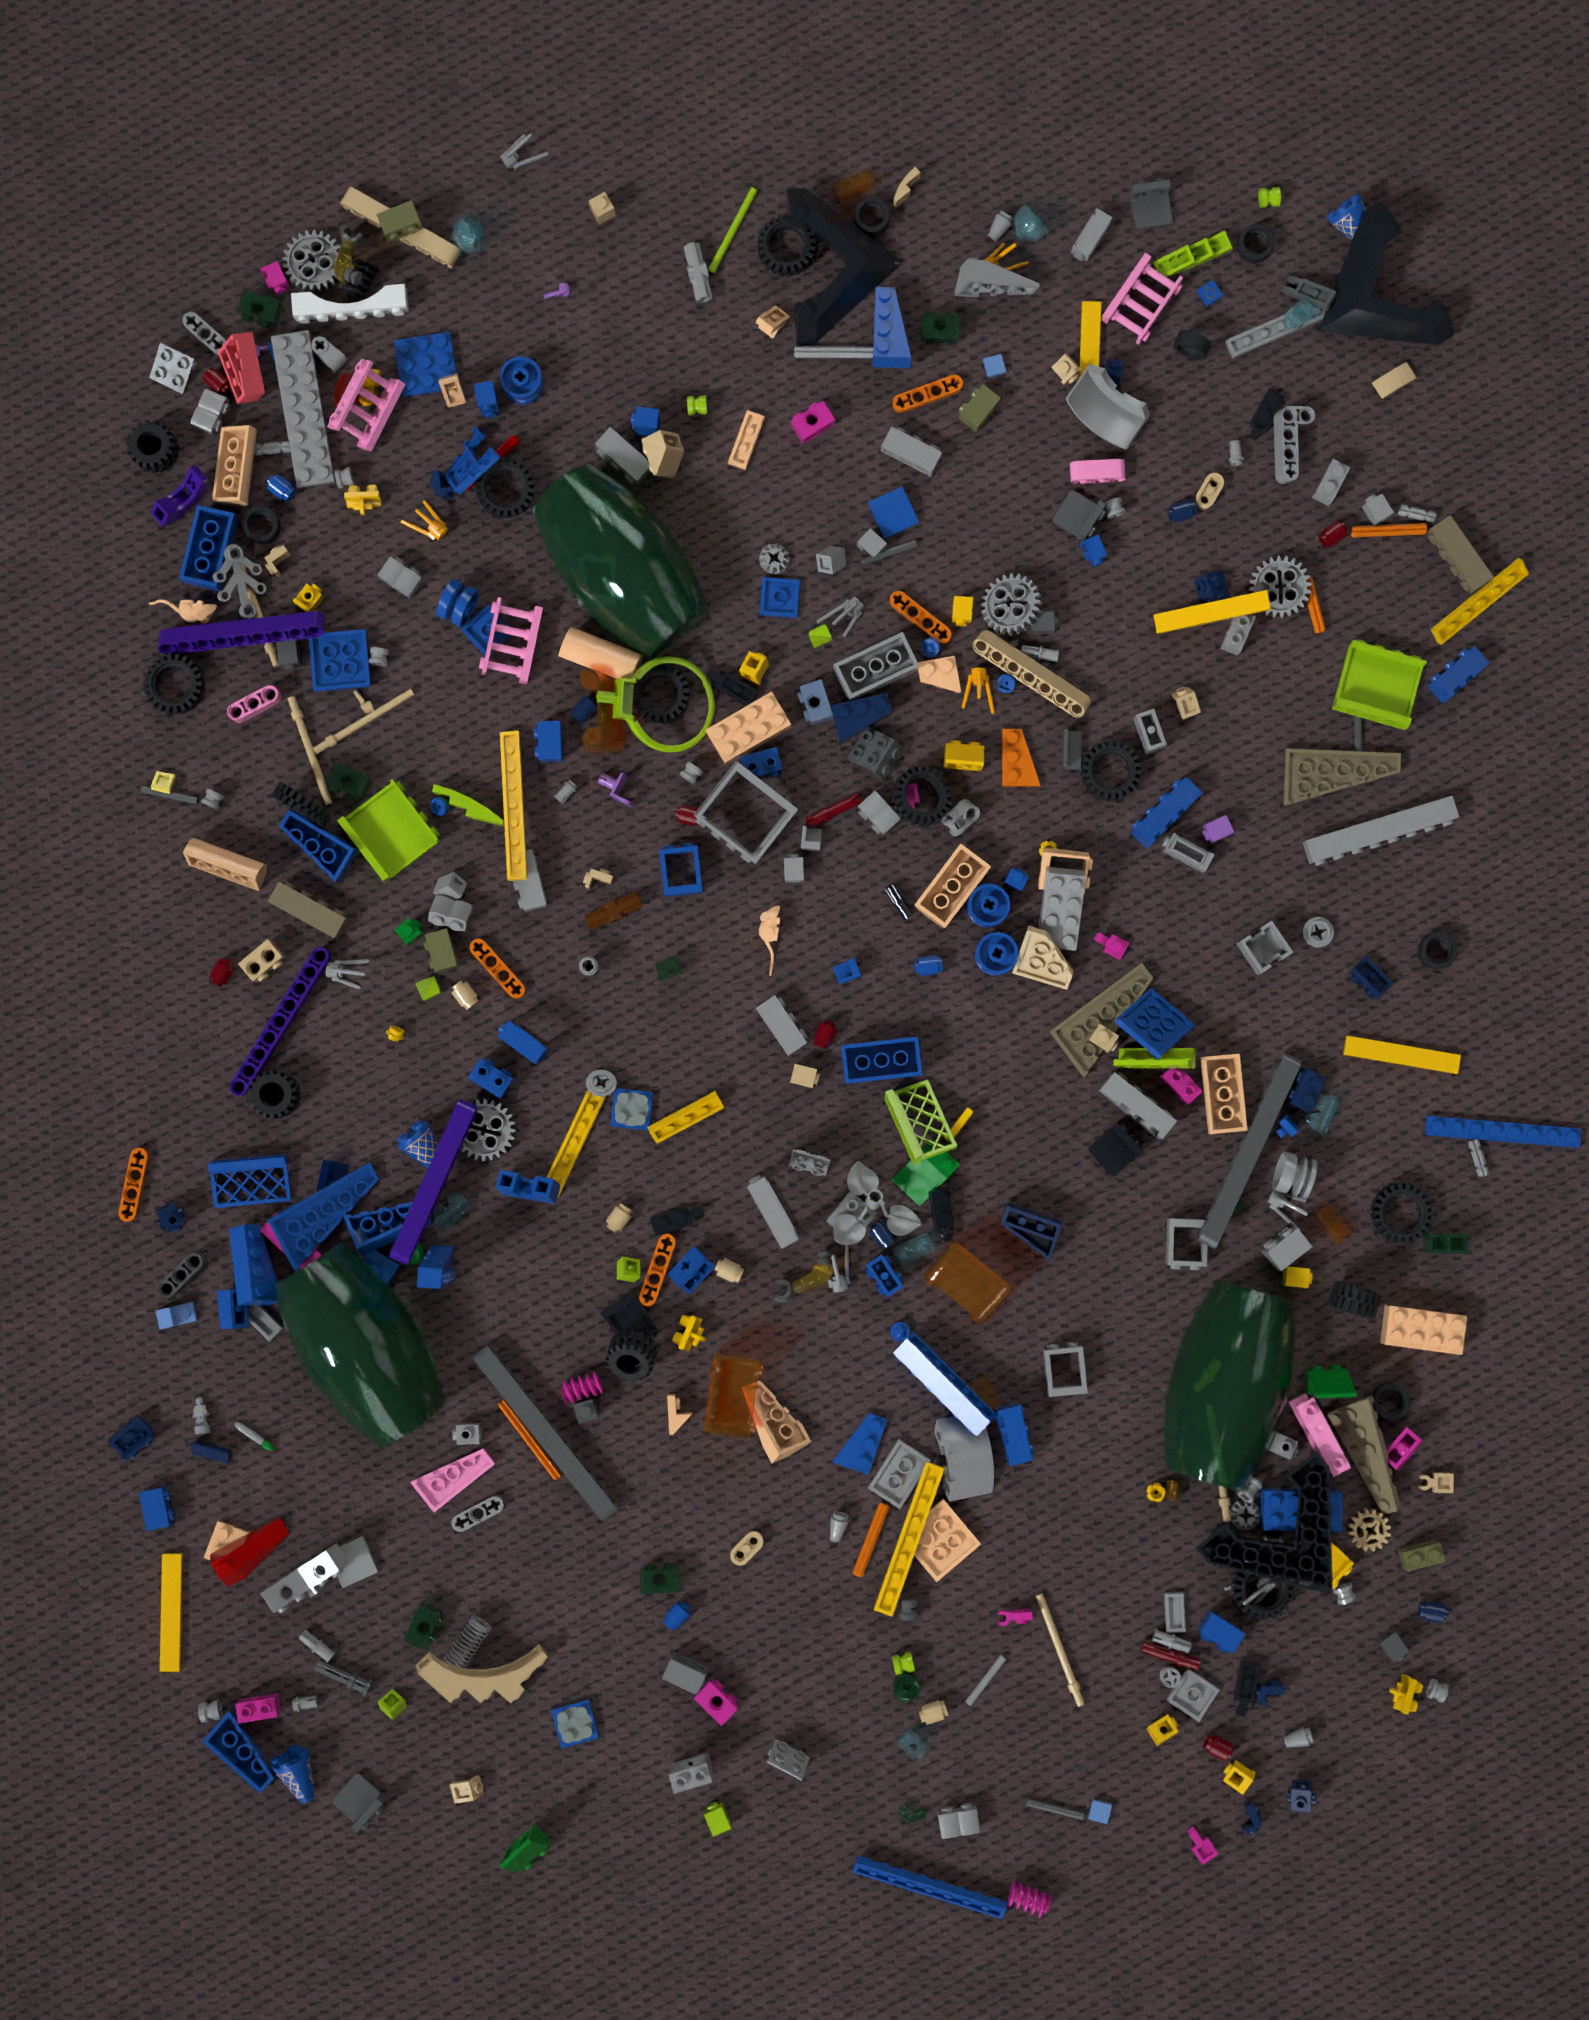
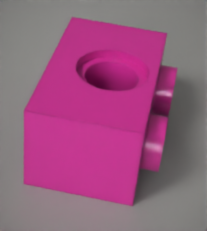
(806, 431)
(1181, 1084)
(1403, 1448)
(258, 1708)
(719, 1712)

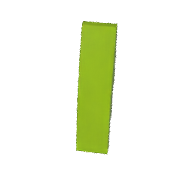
(1193, 255)
(474, 809)

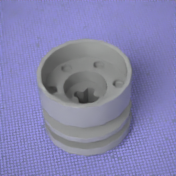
(1299, 1176)

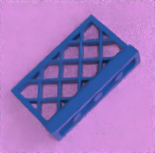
(244, 1165)

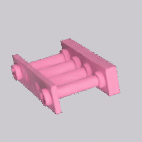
(1133, 282)
(383, 408)
(528, 634)
(1319, 1433)

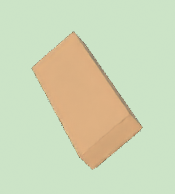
(746, 439)

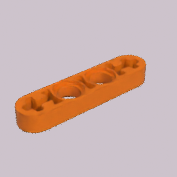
(926, 391)
(922, 615)
(500, 966)
(132, 1184)
(660, 1270)

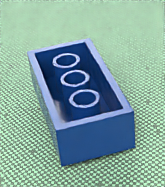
(204, 555)
(881, 1060)
(1280, 1509)

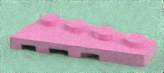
(449, 1480)

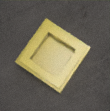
(163, 782)

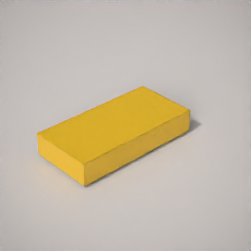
(960, 1122)

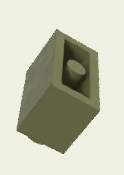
(399, 221)
(979, 407)
(441, 950)
(1421, 1555)

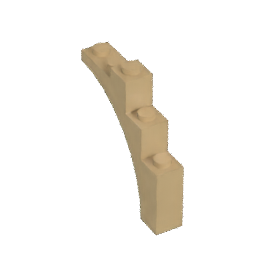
(480, 1683)

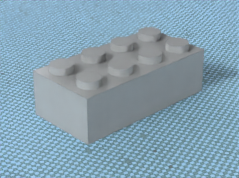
(876, 667)
(1062, 905)

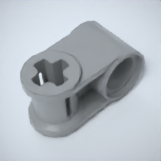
(329, 355)
(961, 816)

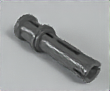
(322, 1667)

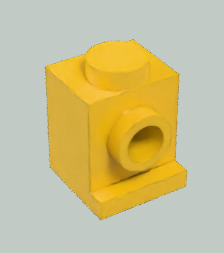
(311, 604)
(751, 661)
(1155, 1733)
(1241, 1781)

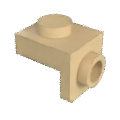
(276, 556)
(602, 875)
(1104, 1038)

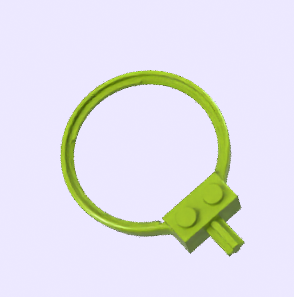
(623, 699)

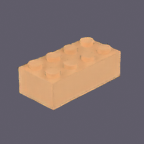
(748, 728)
(1423, 1329)

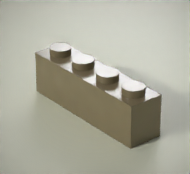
(1460, 554)
(304, 908)

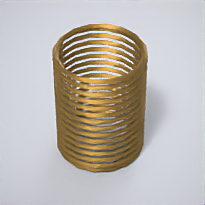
(1177, 1486)

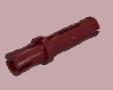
(833, 810)
(1178, 1658)

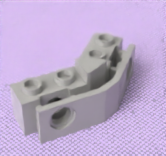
(307, 1577)

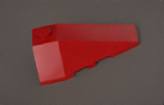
(242, 1556)

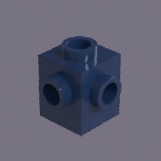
(165, 1213)
(1301, 1796)

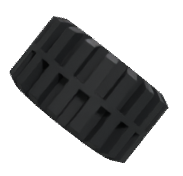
(163, 457)
(258, 1090)
(1354, 1299)
(631, 1355)

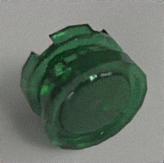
(906, 1687)

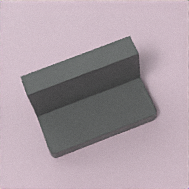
(1071, 750)
(685, 1673)

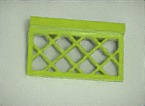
(905, 1129)

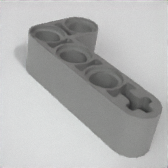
(1289, 472)

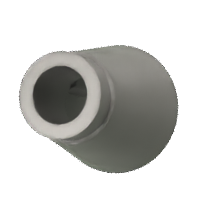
(1000, 225)
(583, 965)
(838, 1525)
(1299, 1738)

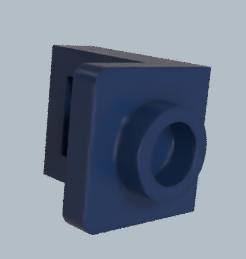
(1114, 369)
(438, 483)
(1272, 1687)
(1253, 1813)

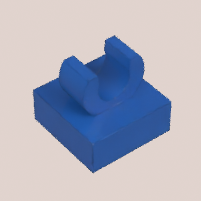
(1287, 1126)

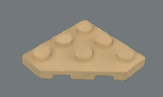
(1042, 960)

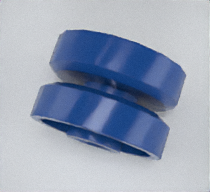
(521, 369)
(457, 603)
(999, 905)
(996, 942)

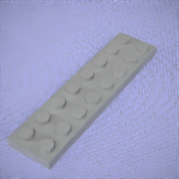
(303, 409)

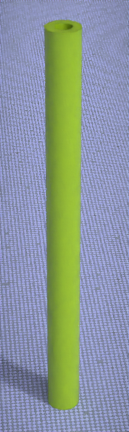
(732, 231)

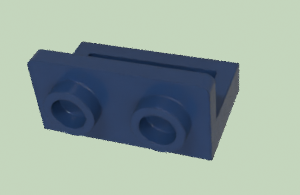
(1212, 587)
(1370, 978)
(1305, 1089)
(132, 1438)

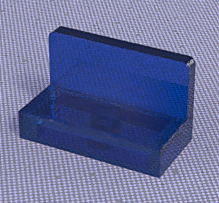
(331, 1172)

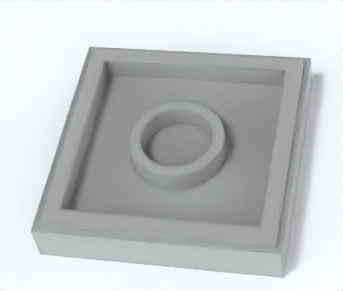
(360, 1562)
(1193, 1694)

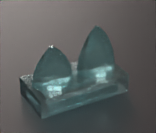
(1327, 1106)
(446, 1217)
(913, 1249)

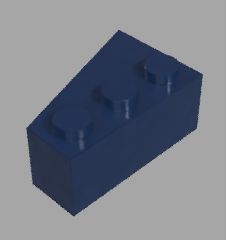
(858, 715)
(1032, 1227)

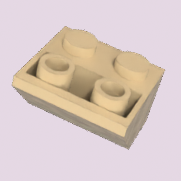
(663, 452)

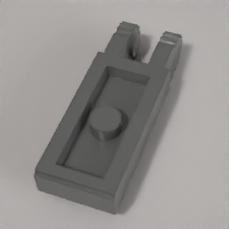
(1312, 292)

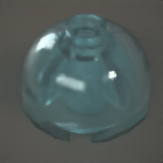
(1029, 225)
(465, 234)

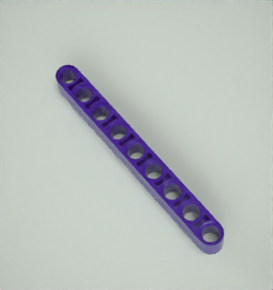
(241, 632)
(281, 1011)
(433, 1182)

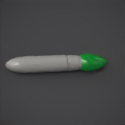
(254, 1436)

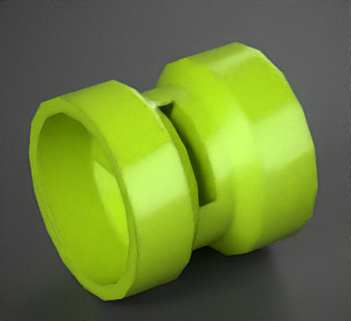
(1270, 197)
(697, 405)
(904, 1663)

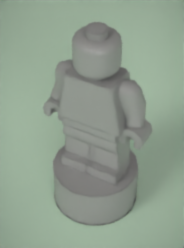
(201, 1414)

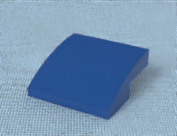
(893, 512)

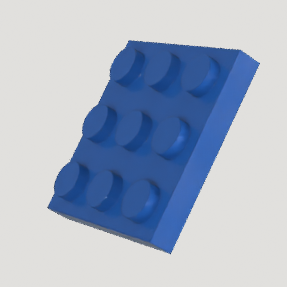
(423, 362)
(340, 661)
(1154, 1023)

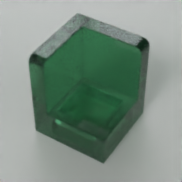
(668, 968)

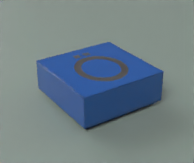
(1209, 293)

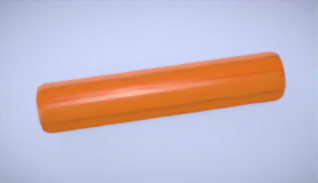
(1314, 609)

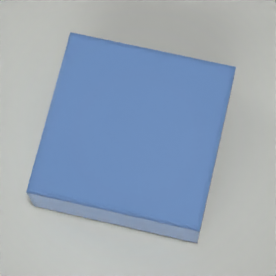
(994, 366)
(1099, 1811)

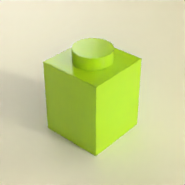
(717, 1818)

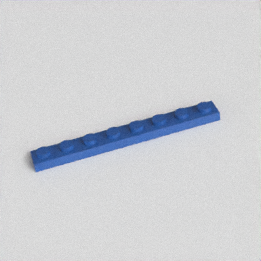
(1503, 1131)
(929, 1887)

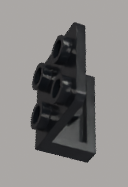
(1115, 1149)

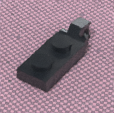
(1265, 413)
(733, 687)
(941, 1212)
(675, 1219)
(1245, 1686)

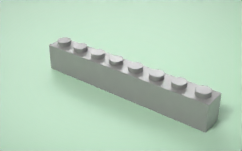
(1381, 829)

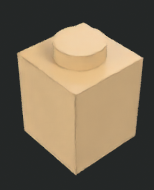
(602, 208)
(804, 1076)

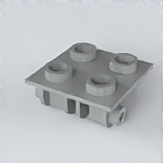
(172, 368)
(805, 1161)
(852, 1205)
(788, 1759)

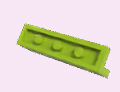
(1144, 1059)

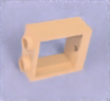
(1046, 857)

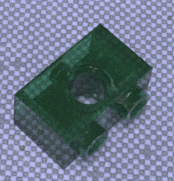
(251, 302)
(930, 334)
(341, 773)
(1445, 1243)
(651, 1586)
(415, 1634)

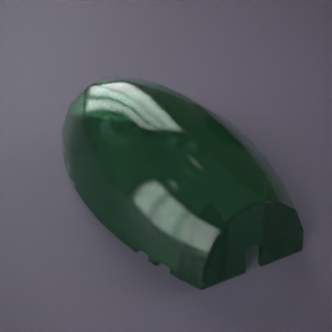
(620, 560)
(360, 1345)
(1229, 1385)

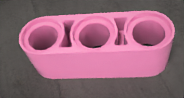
(1097, 470)
(245, 704)

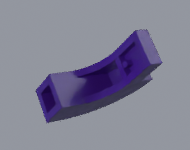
(182, 499)

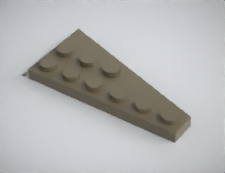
(1325, 771)
(1076, 1030)
(1365, 1443)

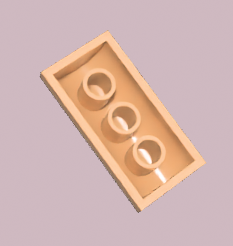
(234, 465)
(599, 654)
(225, 864)
(952, 886)
(1223, 1093)

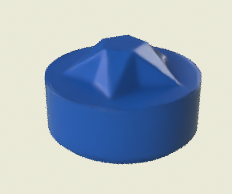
(930, 647)
(1006, 683)
(439, 806)
(900, 1331)

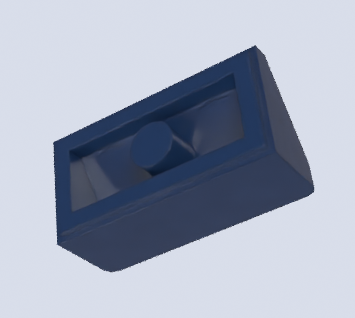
(211, 1451)

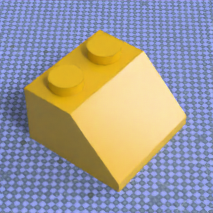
(964, 756)

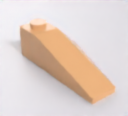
(776, 1427)

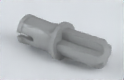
(1040, 653)
(1171, 1641)
(316, 1645)

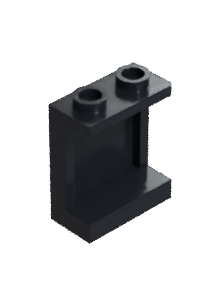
(629, 1314)

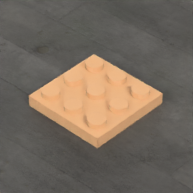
(944, 1541)

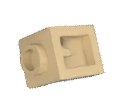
(1066, 369)
(1186, 702)
(467, 1790)

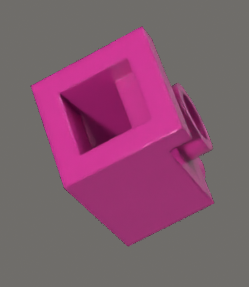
(275, 277)

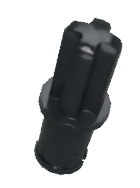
(899, 901)

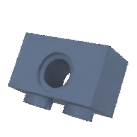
(811, 691)

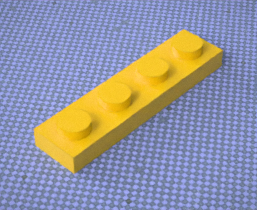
(685, 1117)

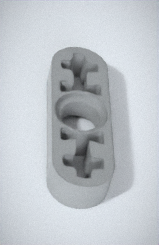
(204, 326)
(488, 1502)

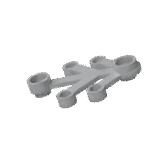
(239, 578)

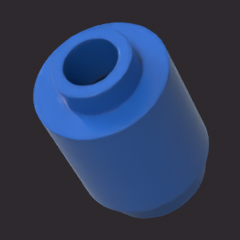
(280, 487)
(928, 965)
(677, 1615)

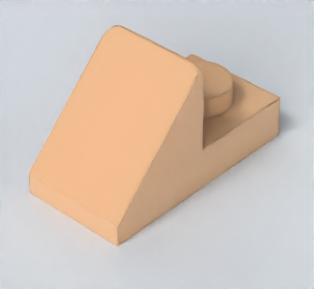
(772, 321)
(452, 390)
(675, 1419)

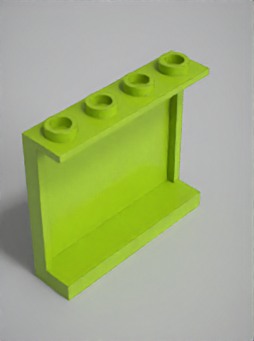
(1378, 684)
(390, 831)

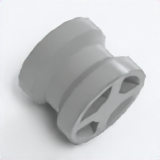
(344, 477)
(1114, 508)
(378, 656)
(691, 773)
(212, 799)
(1344, 1593)
(1171, 1680)
(1437, 1690)

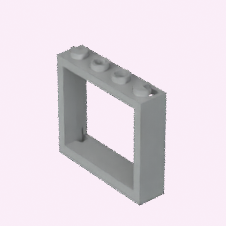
(731, 843)
(772, 1211)

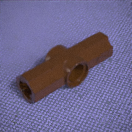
(613, 910)

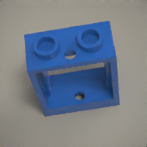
(685, 889)
(522, 1042)

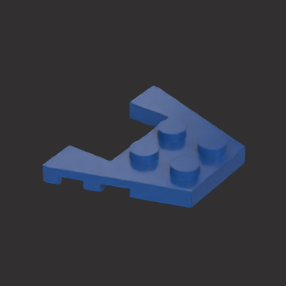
(468, 467)

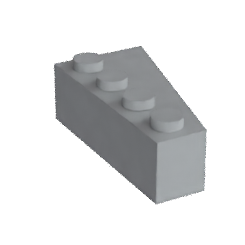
(1137, 1106)

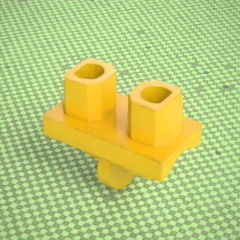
(363, 500)
(692, 1334)
(1404, 1694)

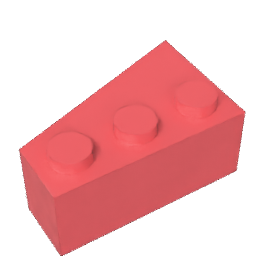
(242, 367)

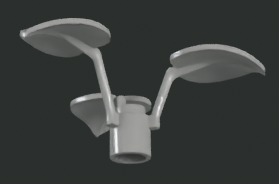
(865, 1181)

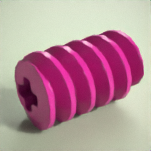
(581, 1387)
(1029, 1899)

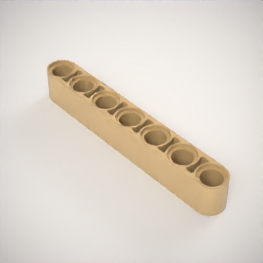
(422, 240)
(1031, 673)

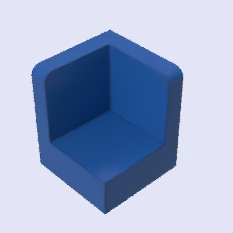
(847, 971)

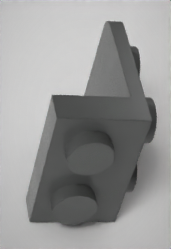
(1151, 203)
(1079, 515)
(876, 753)
(359, 1801)

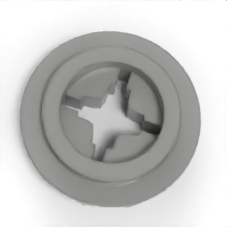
(775, 567)
(1326, 936)
(602, 1076)
(1238, 1508)

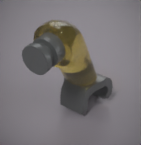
(343, 268)
(818, 1276)

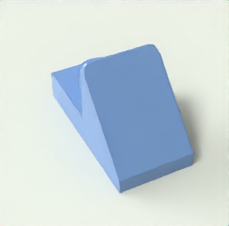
(176, 1315)

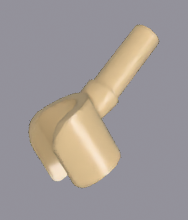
(367, 706)

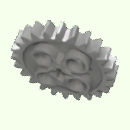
(305, 245)
(1297, 586)
(1012, 587)
(480, 1146)

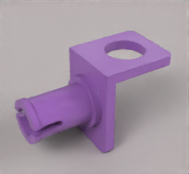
(616, 786)

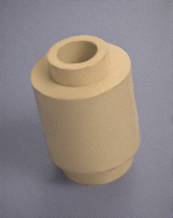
(464, 995)
(619, 1217)
(729, 1270)
(933, 1712)

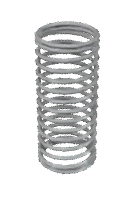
(480, 1629)

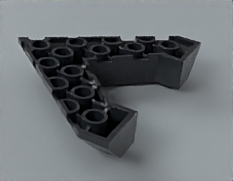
(865, 269)
(1360, 314)
(1301, 1564)

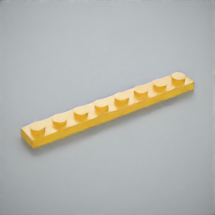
(513, 806)
(909, 1538)

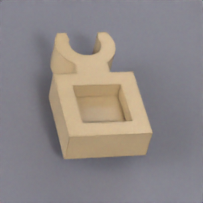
(1440, 1482)

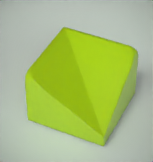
(819, 635)
(428, 988)
(628, 1269)
(392, 1704)

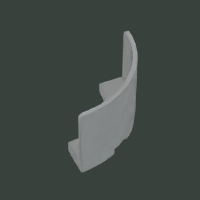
(1105, 409)
(968, 1459)

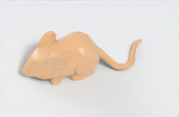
(192, 611)
(768, 929)

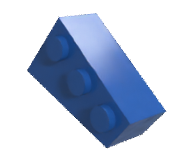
(1457, 673)
(1014, 1433)

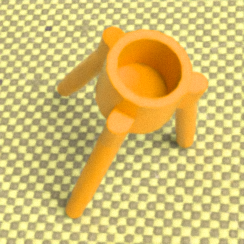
(992, 259)
(436, 529)
(978, 677)

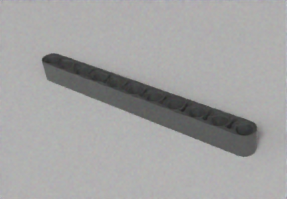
(1249, 1150)
(545, 1434)

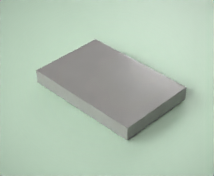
(899, 1474)

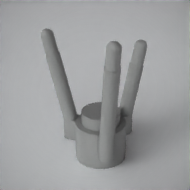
(510, 156)
(852, 607)
(336, 970)
(1279, 1199)
(840, 1282)
(1264, 1587)

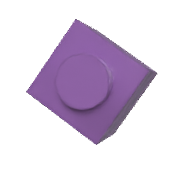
(1217, 829)

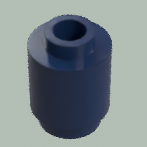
(1182, 511)
(584, 709)
(881, 1233)
(1432, 1611)

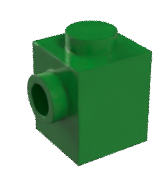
(409, 931)

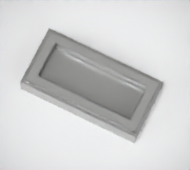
(264, 1322)
(1174, 1612)

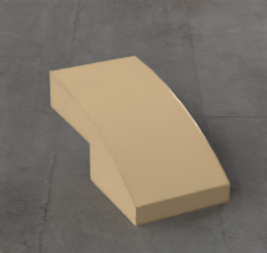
(903, 190)
(1394, 380)

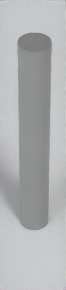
(985, 1680)

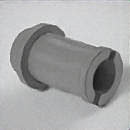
(1235, 453)
(566, 791)
(304, 1703)

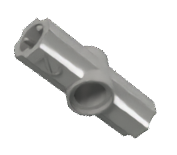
(697, 272)

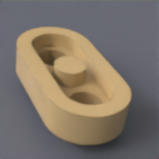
(1208, 491)
(747, 1548)

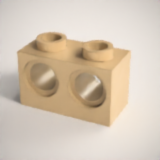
(259, 956)

